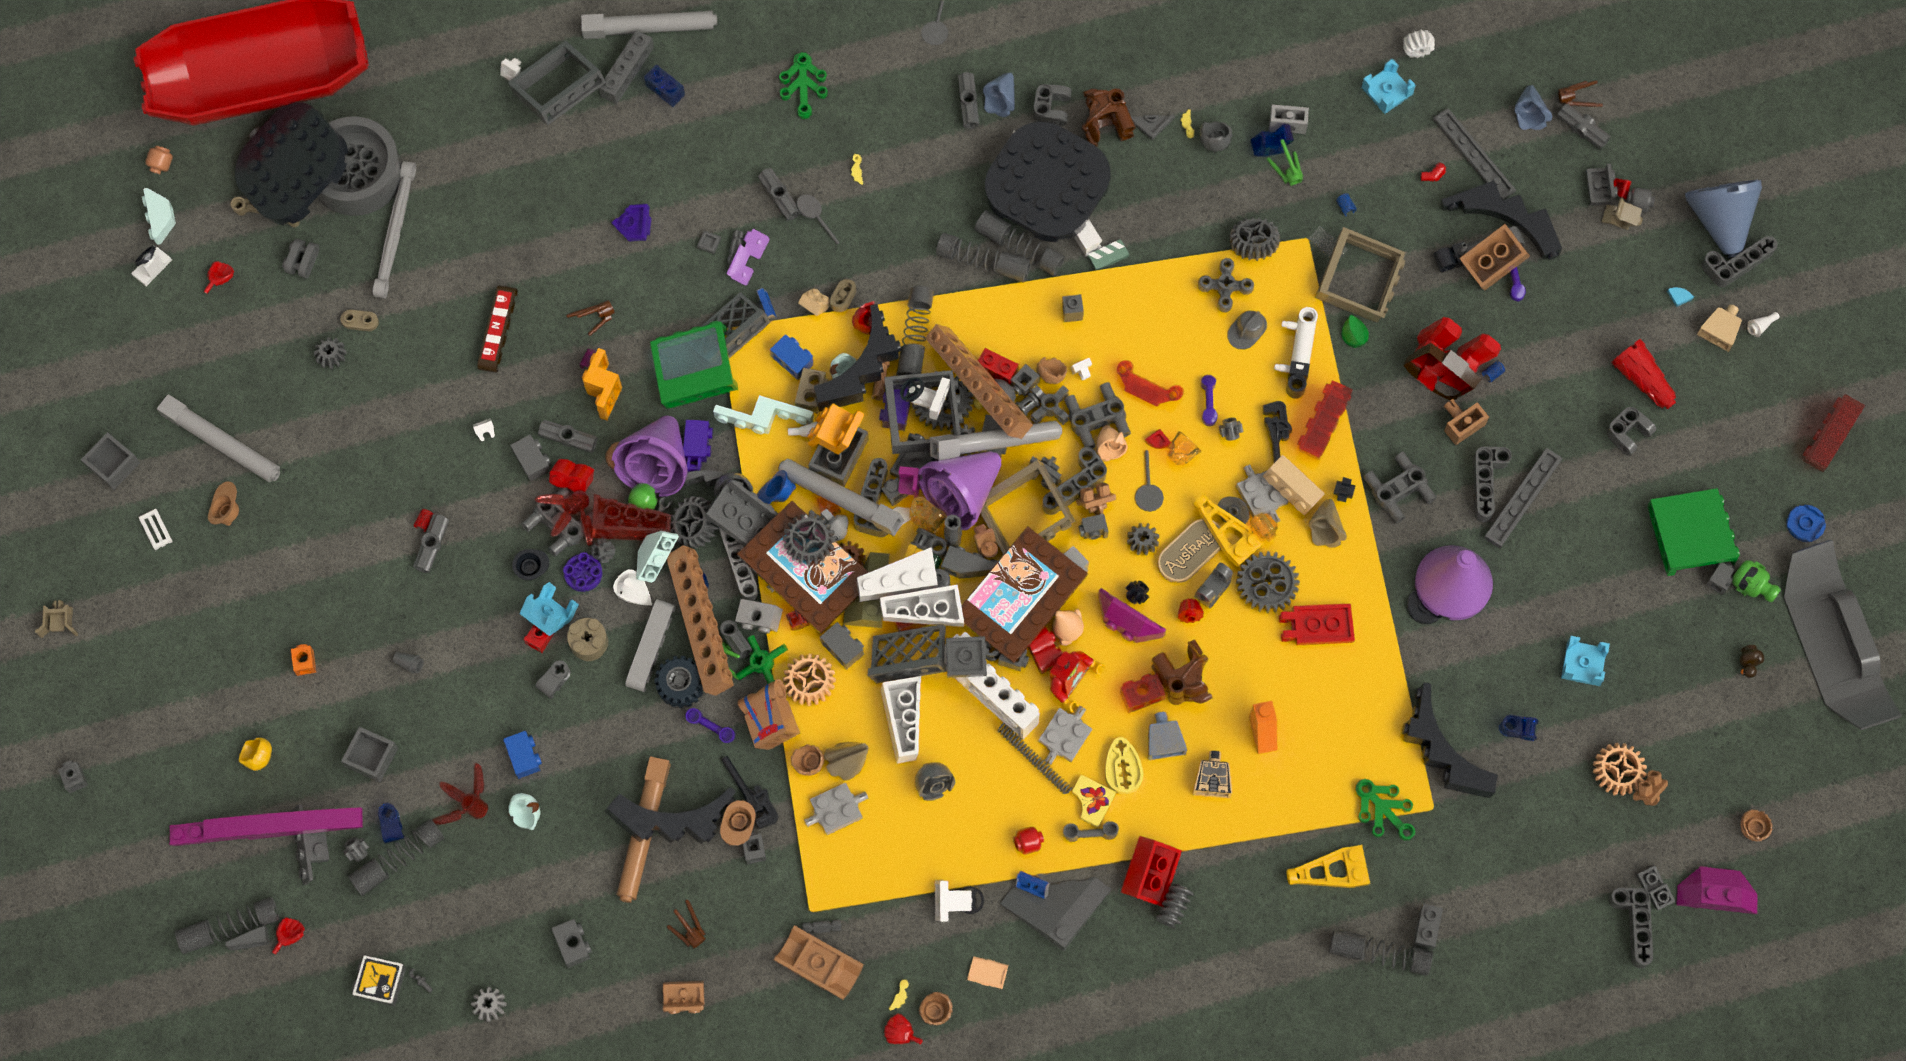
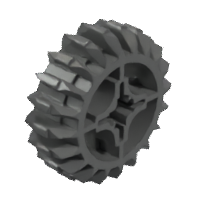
(1254, 238)
(690, 517)
(803, 535)

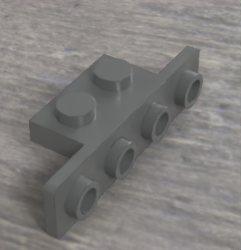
(310, 849)

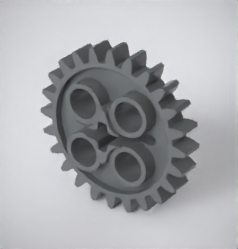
(945, 419)
(1262, 566)

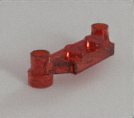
(1146, 389)

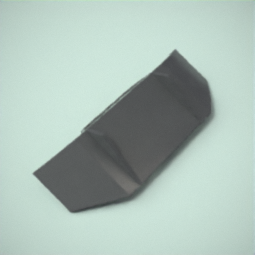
(1836, 638)

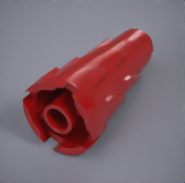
(1640, 367)

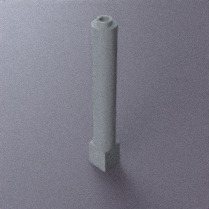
(598, 26)
(181, 416)
(953, 446)
(880, 515)

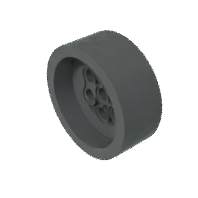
(364, 139)

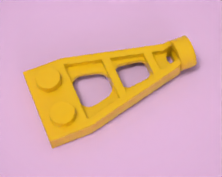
(1244, 547)
(1354, 863)

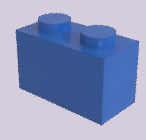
(791, 356)
(522, 754)

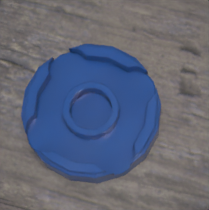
(1800, 522)

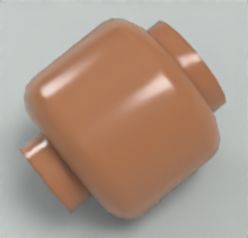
(159, 159)

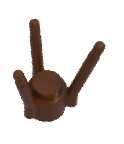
(1567, 94)
(602, 309)
(694, 936)

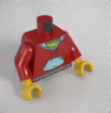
(1068, 673)

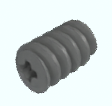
(1173, 905)

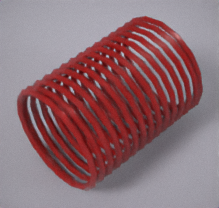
(421, 518)

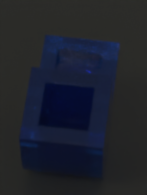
(1269, 143)

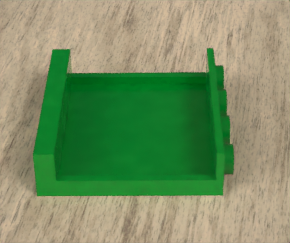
(1692, 530)

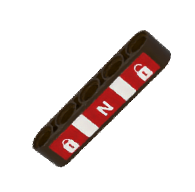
(496, 329)

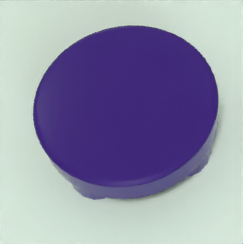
(582, 572)

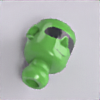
(1753, 580)

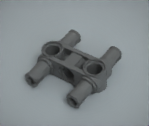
(1097, 415)
(1400, 487)
(550, 518)

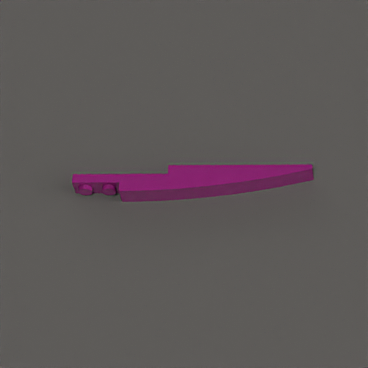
(266, 825)

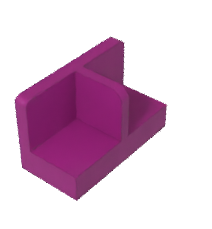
(909, 481)

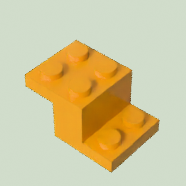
(602, 383)
(834, 428)

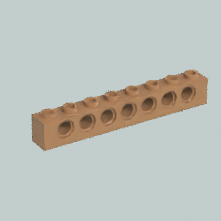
(979, 381)
(699, 620)

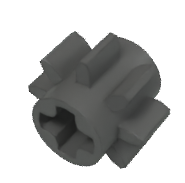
(1231, 428)
(603, 550)
(355, 849)

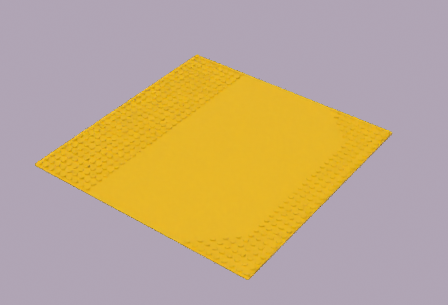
(1332, 702)

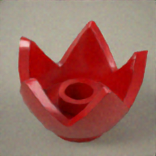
(862, 319)

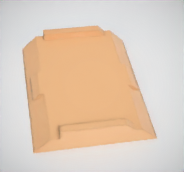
(987, 972)

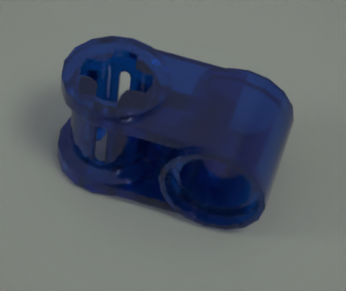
(1523, 727)
(390, 826)

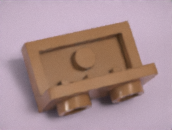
(683, 996)

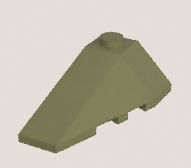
(867, 612)

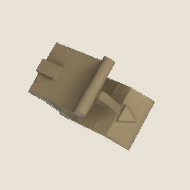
(1622, 215)
(56, 619)

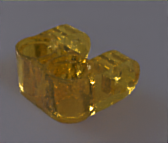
(928, 515)

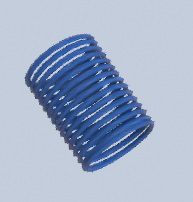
(1349, 202)
(1490, 368)

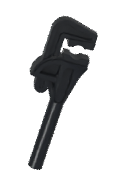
(1276, 427)
(758, 798)

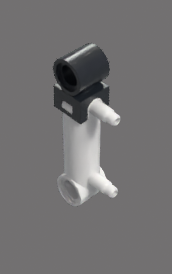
(1302, 350)

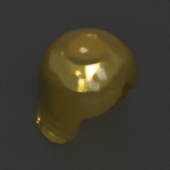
(1184, 446)

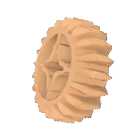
(813, 664)
(1636, 771)

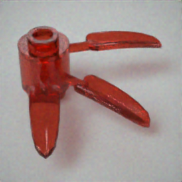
(572, 505)
(470, 803)

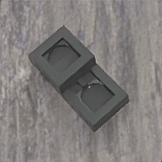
(708, 476)

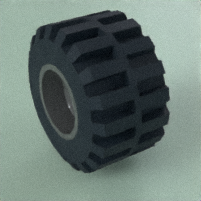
(679, 682)

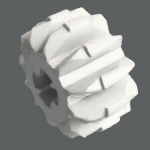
(1419, 43)

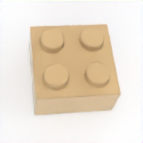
(815, 301)

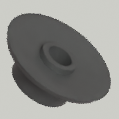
(1235, 507)

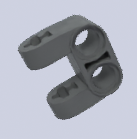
(1054, 92)
(1639, 421)
(1214, 585)

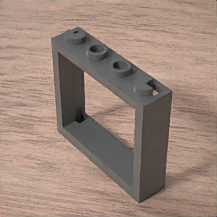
(567, 98)
(929, 379)

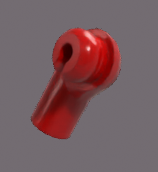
(1435, 174)

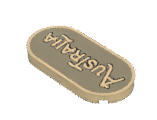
(1188, 552)

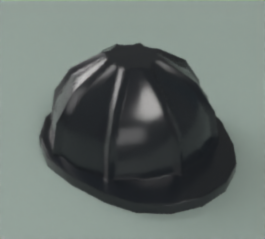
(530, 564)

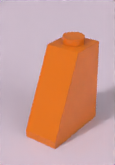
(1264, 726)

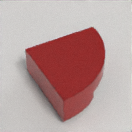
(1622, 187)
(1157, 440)

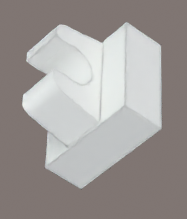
(510, 69)
(1082, 368)
(482, 427)

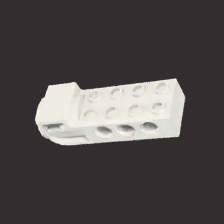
(991, 697)

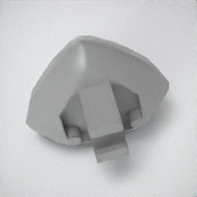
(838, 523)

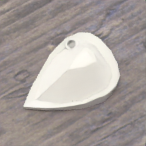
(632, 590)

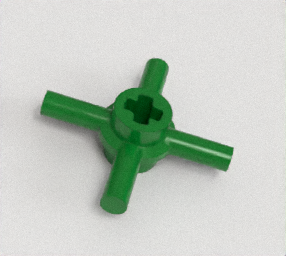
(761, 660)

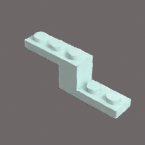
(763, 415)

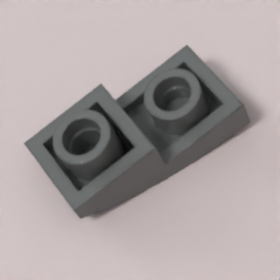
(1658, 890)

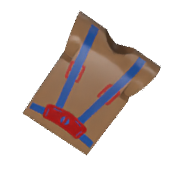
(769, 716)

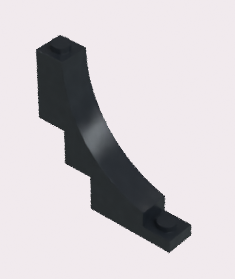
(1487, 201)

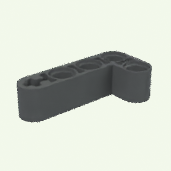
(1742, 259)
(1487, 484)
(1072, 485)
(873, 495)
(1636, 927)

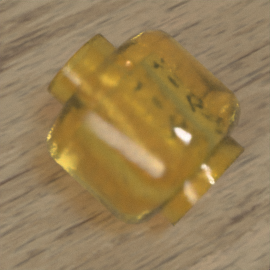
(1264, 527)

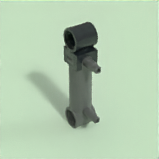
(1449, 258)

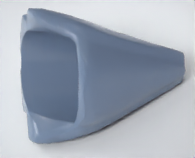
(1000, 95)
(1532, 110)

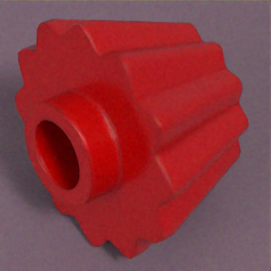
(1190, 611)

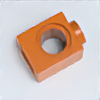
(306, 667)

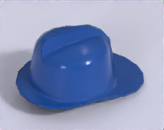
(777, 489)

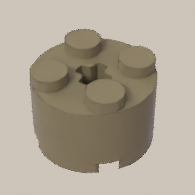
(577, 637)

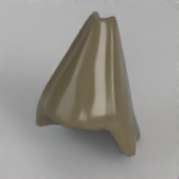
(1327, 526)
(846, 759)

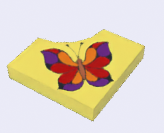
(1094, 800)

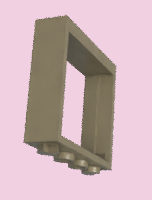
(1374, 247)
(1014, 482)

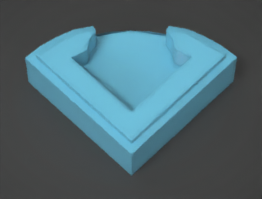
(1679, 295)

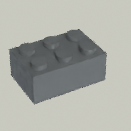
(839, 467)

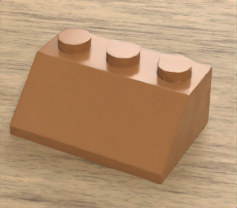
(1494, 257)

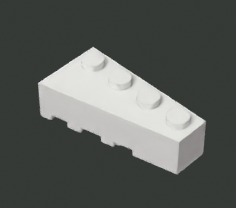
(901, 577)
(925, 607)
(902, 712)

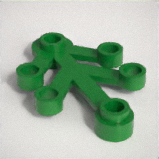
(802, 82)
(1383, 807)

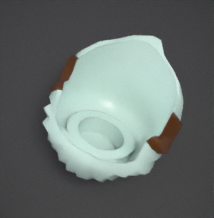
(841, 364)
(524, 810)

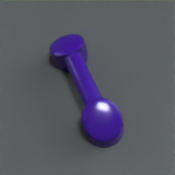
(1518, 290)
(1209, 415)
(695, 716)

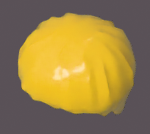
(256, 754)

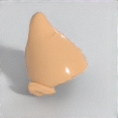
(1110, 444)
(1067, 626)

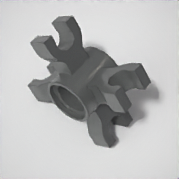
(1055, 411)

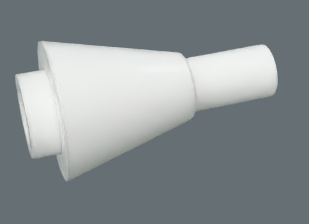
(1759, 325)
(803, 430)

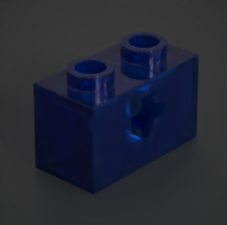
(664, 85)

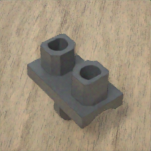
(1052, 469)

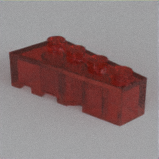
(1325, 420)
(1833, 433)
(625, 521)

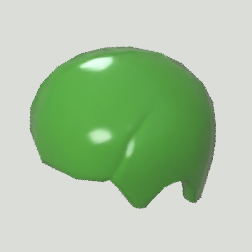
(643, 496)

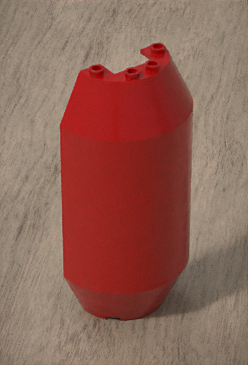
(251, 60)

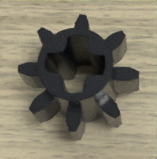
(1344, 489)
(1137, 592)

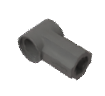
(735, 640)

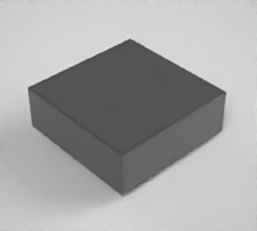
(709, 242)

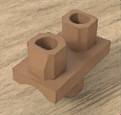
(1096, 502)
(985, 541)
(1651, 788)

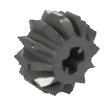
(335, 356)
(1137, 534)

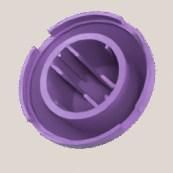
(653, 457)
(960, 484)
(1453, 582)

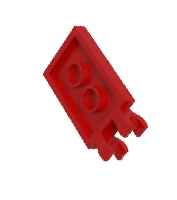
(1319, 624)

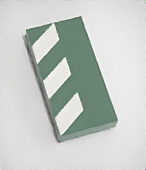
(1108, 255)

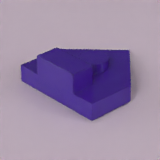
(634, 222)

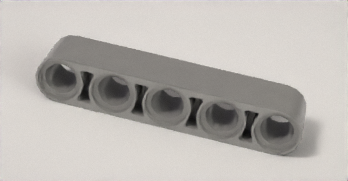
(739, 565)
(649, 645)

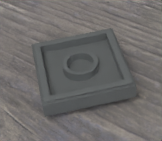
(966, 657)

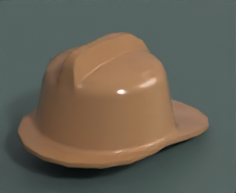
(223, 505)
(737, 823)

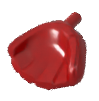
(218, 274)
(288, 933)
(900, 1031)

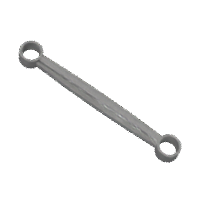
(407, 175)

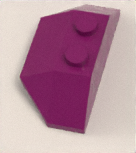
(1127, 620)
(1718, 891)

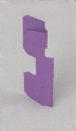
(755, 247)

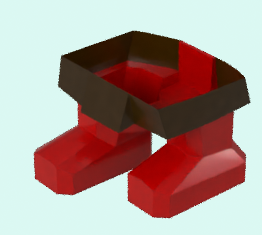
(1453, 368)

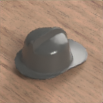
(1247, 329)

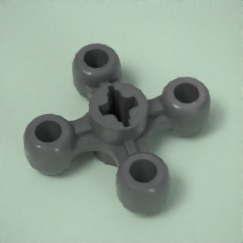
(1219, 285)

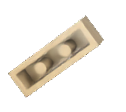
(1293, 485)

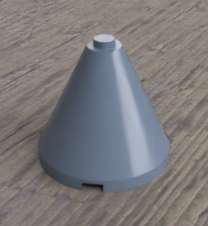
(1727, 212)

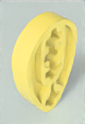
(1130, 758)

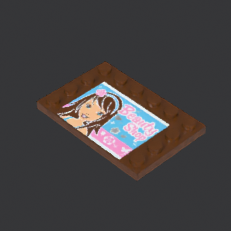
(814, 591)
(1021, 594)

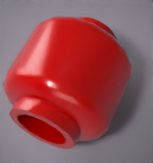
(1028, 840)

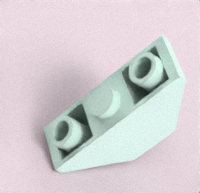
(159, 215)
(653, 554)

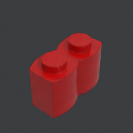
(571, 475)
(1044, 651)

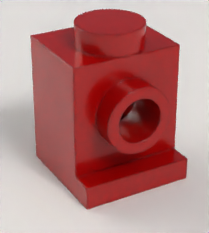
(537, 642)

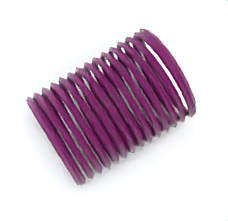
(585, 357)

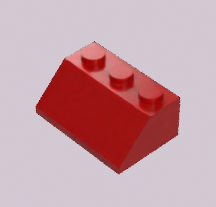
(1151, 871)

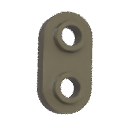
(840, 298)
(358, 320)

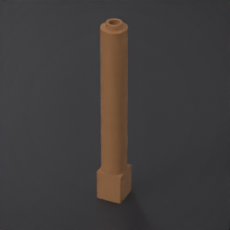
(655, 781)

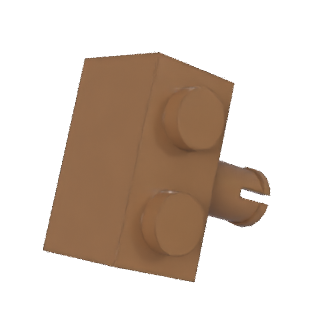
(1464, 422)

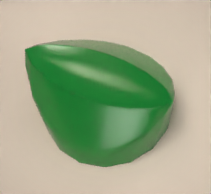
(1354, 332)

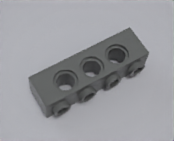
(626, 67)

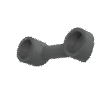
(1109, 831)

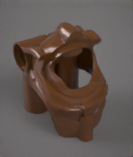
(1105, 110)
(1185, 682)

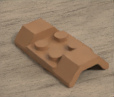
(819, 963)

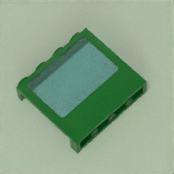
(692, 365)

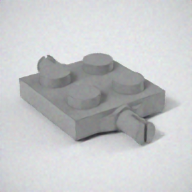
(1260, 495)
(1065, 735)
(836, 808)

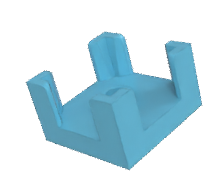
(1388, 87)
(546, 612)
(1584, 662)

